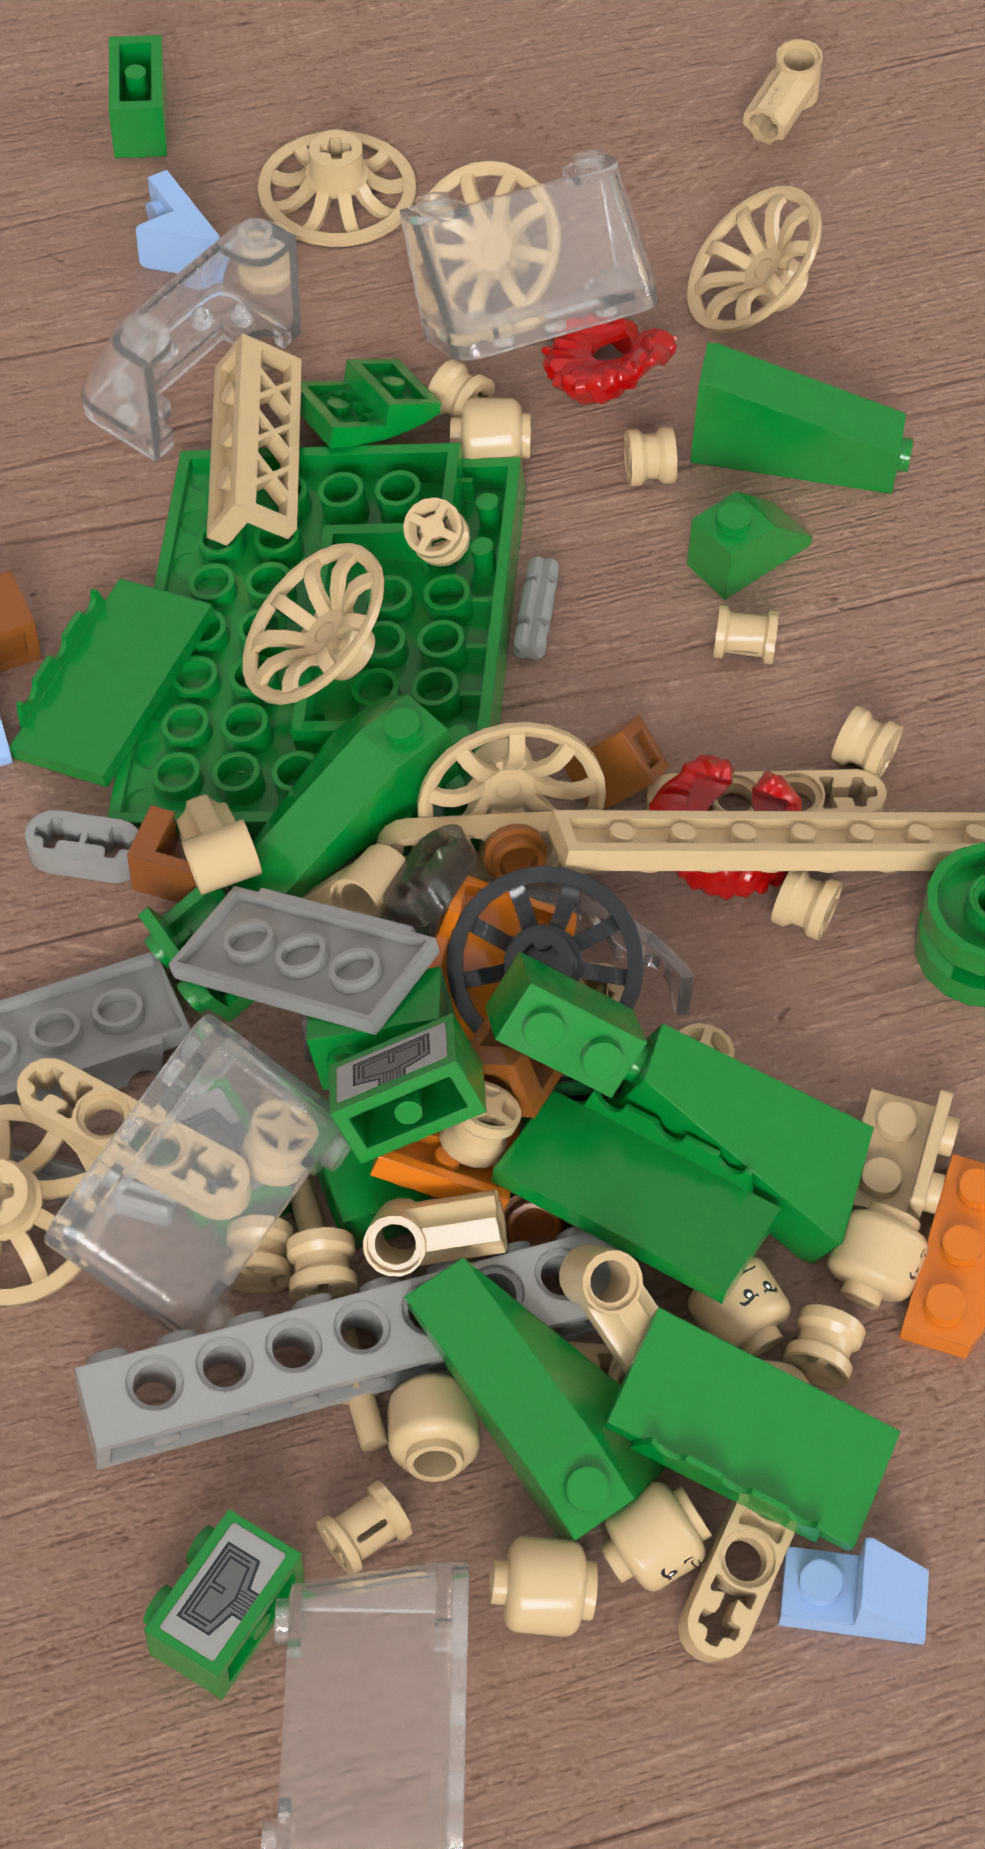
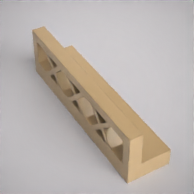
(241, 429)

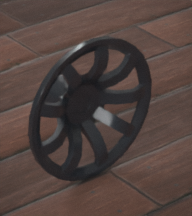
(544, 942)

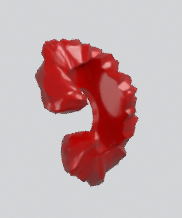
(592, 380)
(696, 789)

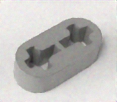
(84, 845)

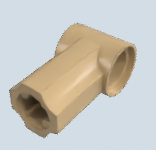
(786, 91)
(216, 845)
(362, 883)
(442, 1230)
(624, 1306)

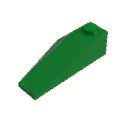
(349, 793)
(534, 1398)

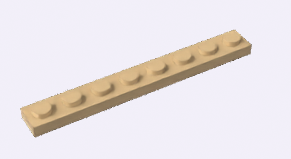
(759, 840)

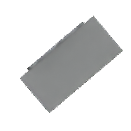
(306, 957)
(98, 1021)

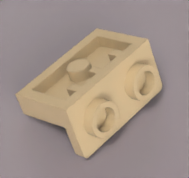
(905, 1152)

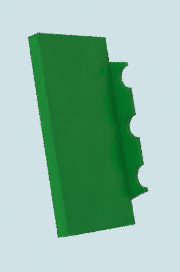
(107, 679)
(640, 1190)
(751, 1431)

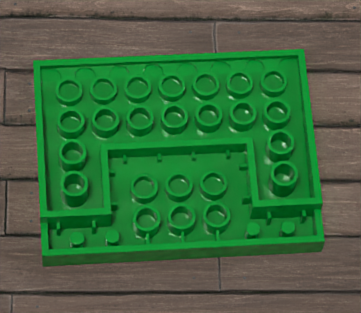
(435, 636)

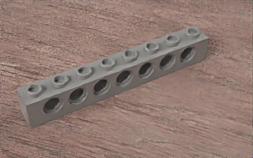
(128, 1429)

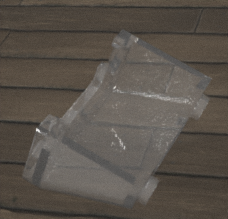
(528, 261)
(233, 288)
(196, 1179)
(374, 1710)

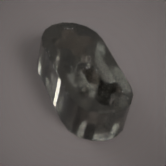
(430, 876)

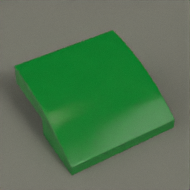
(369, 405)

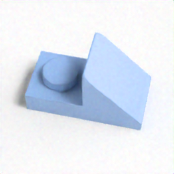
(174, 229)
(855, 1595)

